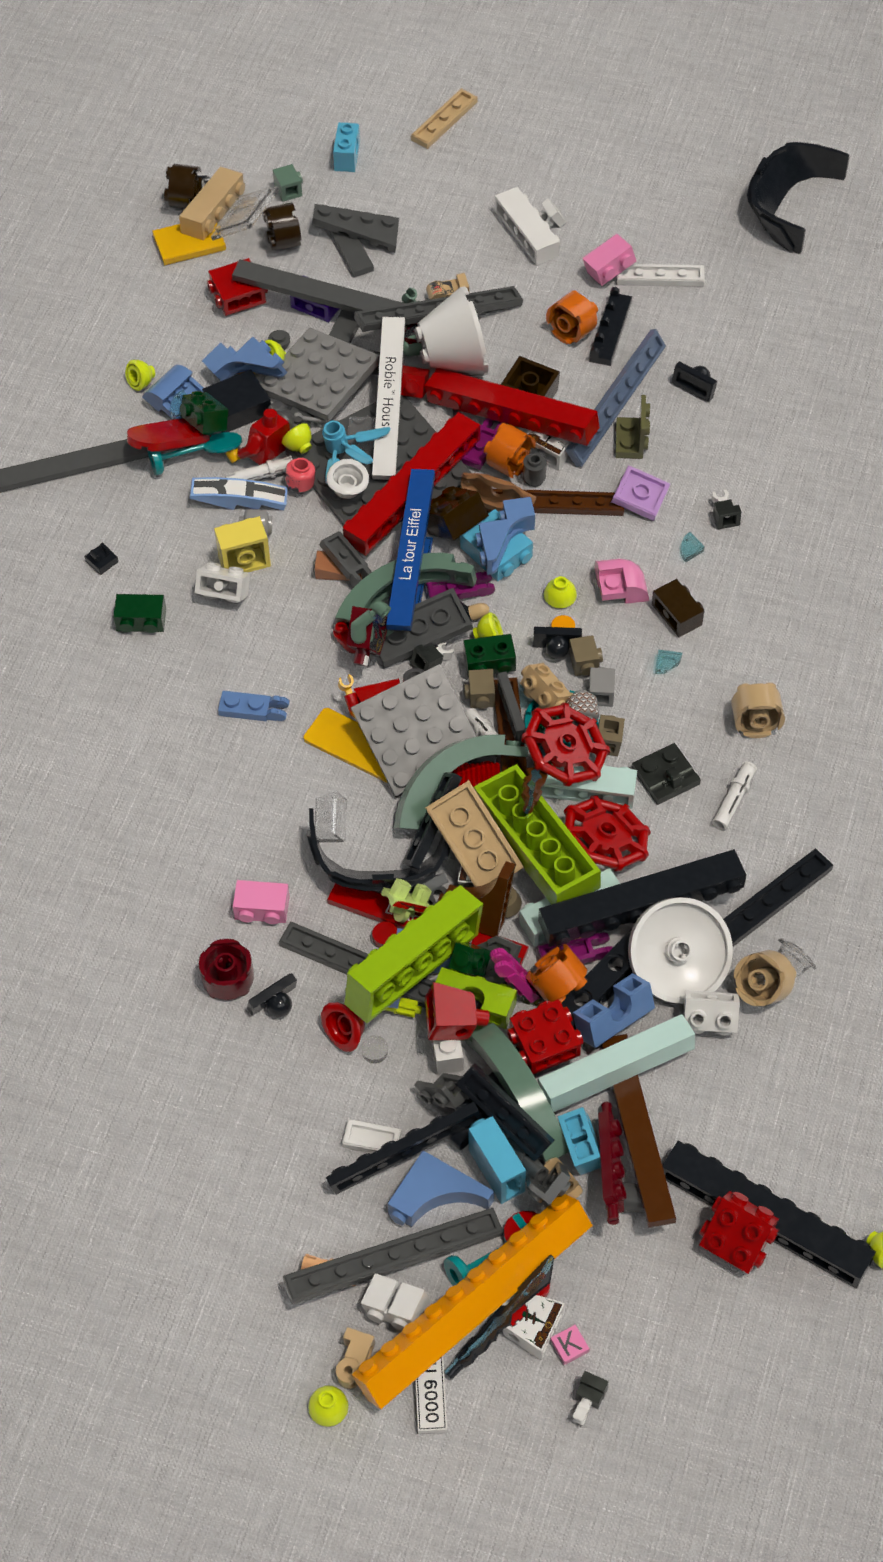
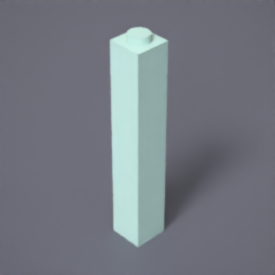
(617, 1063)

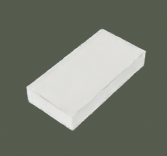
(368, 1136)

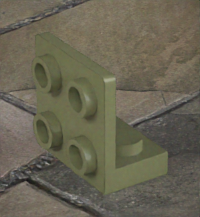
(631, 433)

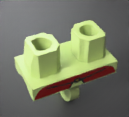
(404, 903)

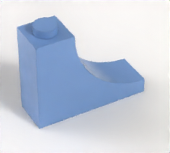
(432, 1185)

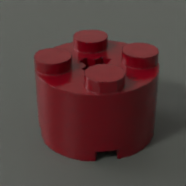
(226, 969)

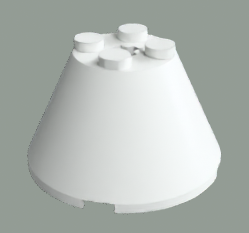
(453, 336)

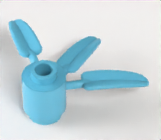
(337, 442)

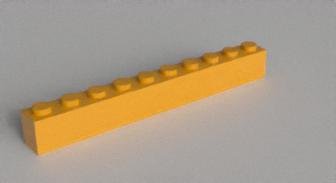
(470, 1301)

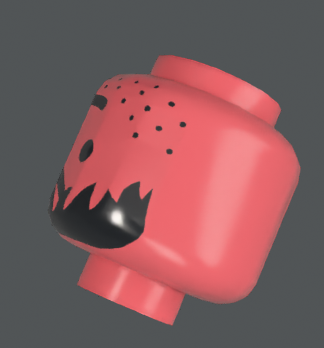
(300, 475)

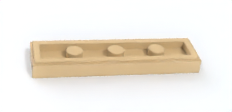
(444, 118)

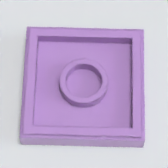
(640, 493)

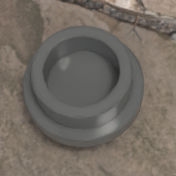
(281, 337)

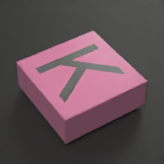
(569, 1344)

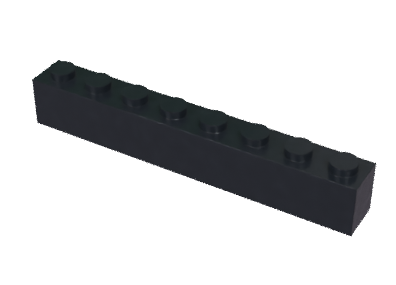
(627, 901)
(798, 1230)

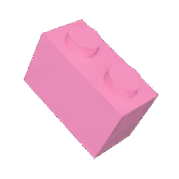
(609, 259)
(261, 901)

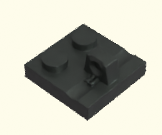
(666, 773)

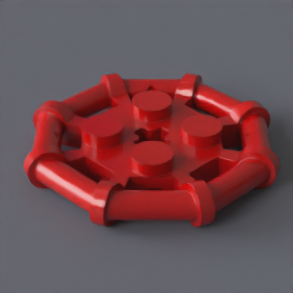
(558, 752)
(621, 825)

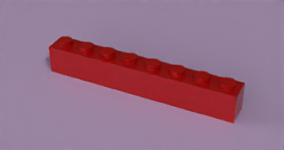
(512, 406)
(389, 503)

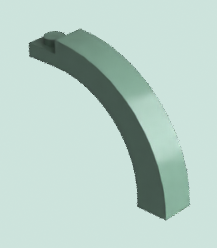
(379, 583)
(428, 776)
(518, 1082)

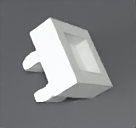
(552, 214)

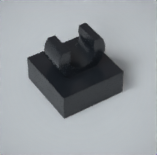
(101, 558)

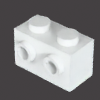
(222, 582)
(712, 1012)

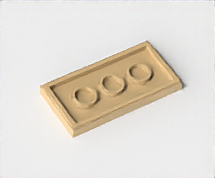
(472, 834)

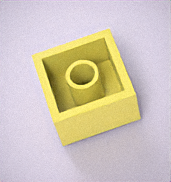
(243, 545)

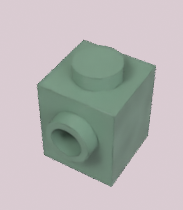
(288, 182)

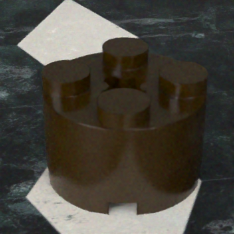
(182, 185)
(283, 226)

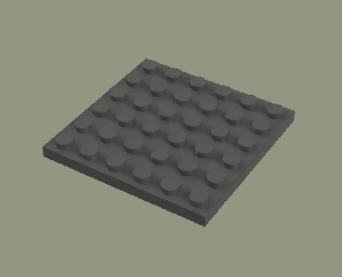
(412, 434)

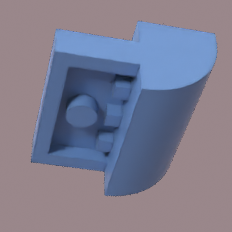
(165, 389)

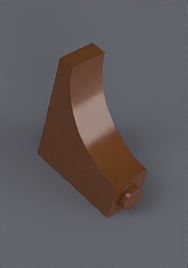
(495, 900)

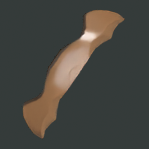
(483, 484)

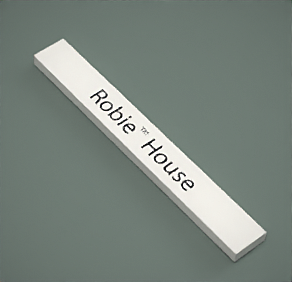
(389, 396)

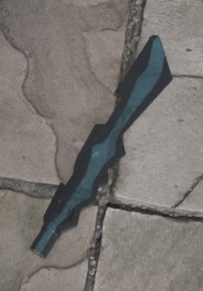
(502, 1318)

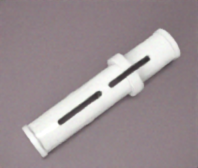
(265, 470)
(738, 787)

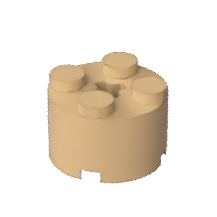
(757, 709)
(762, 966)

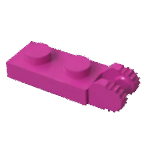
(514, 973)

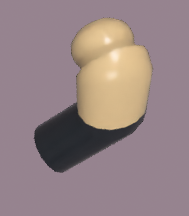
(476, 611)

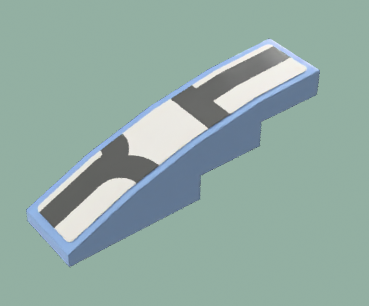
(234, 491)

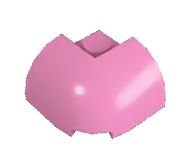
(621, 580)

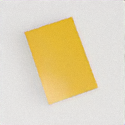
(179, 247)

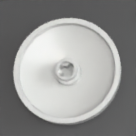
(680, 948)

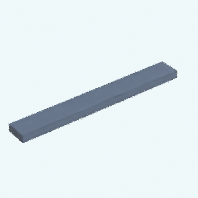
(620, 393)

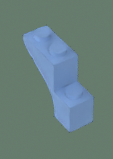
(252, 355)
(495, 536)

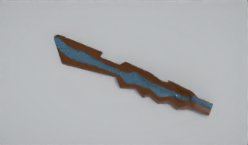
(532, 785)

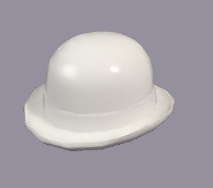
(347, 478)

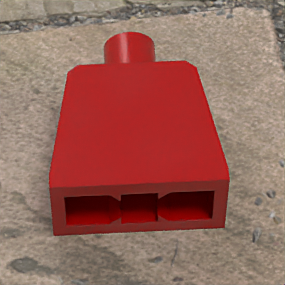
(452, 1013)

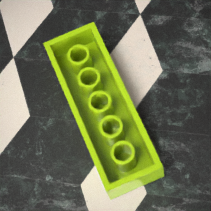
(539, 839)
(412, 953)

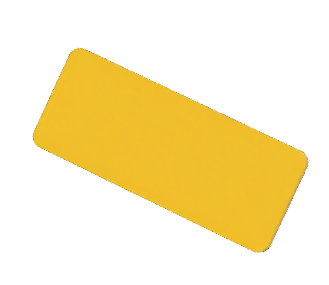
(343, 740)

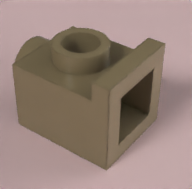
(612, 732)

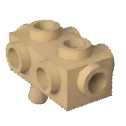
(543, 686)

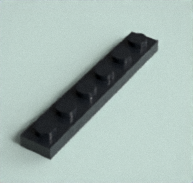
(777, 895)
(400, 1150)

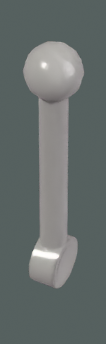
(298, 418)

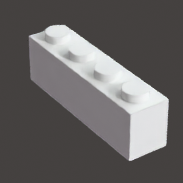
(527, 226)

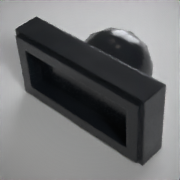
(695, 380)
(555, 639)
(274, 998)

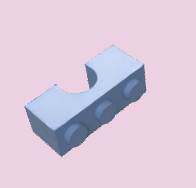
(631, 1002)

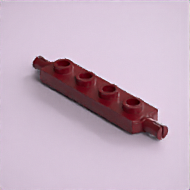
(611, 1166)

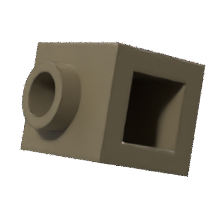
(584, 655)
(480, 689)

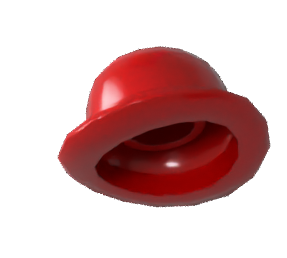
(342, 1026)

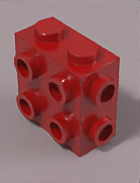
(233, 295)
(545, 1035)
(739, 1231)

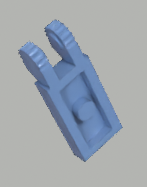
(252, 706)

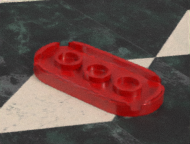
(165, 435)

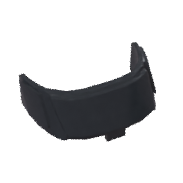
(779, 174)
(375, 879)

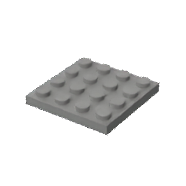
(321, 374)
(411, 724)

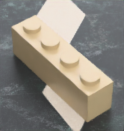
(211, 203)

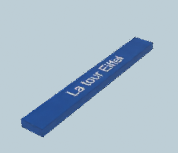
(410, 550)

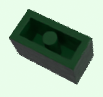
(139, 613)

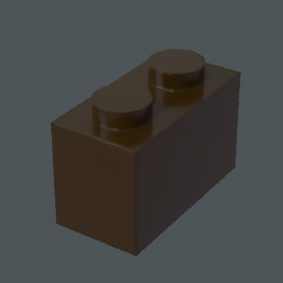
(678, 607)

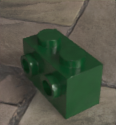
(204, 412)
(490, 653)

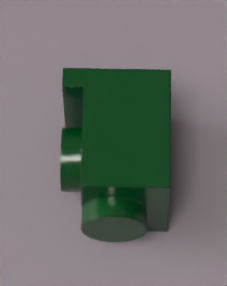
(470, 958)

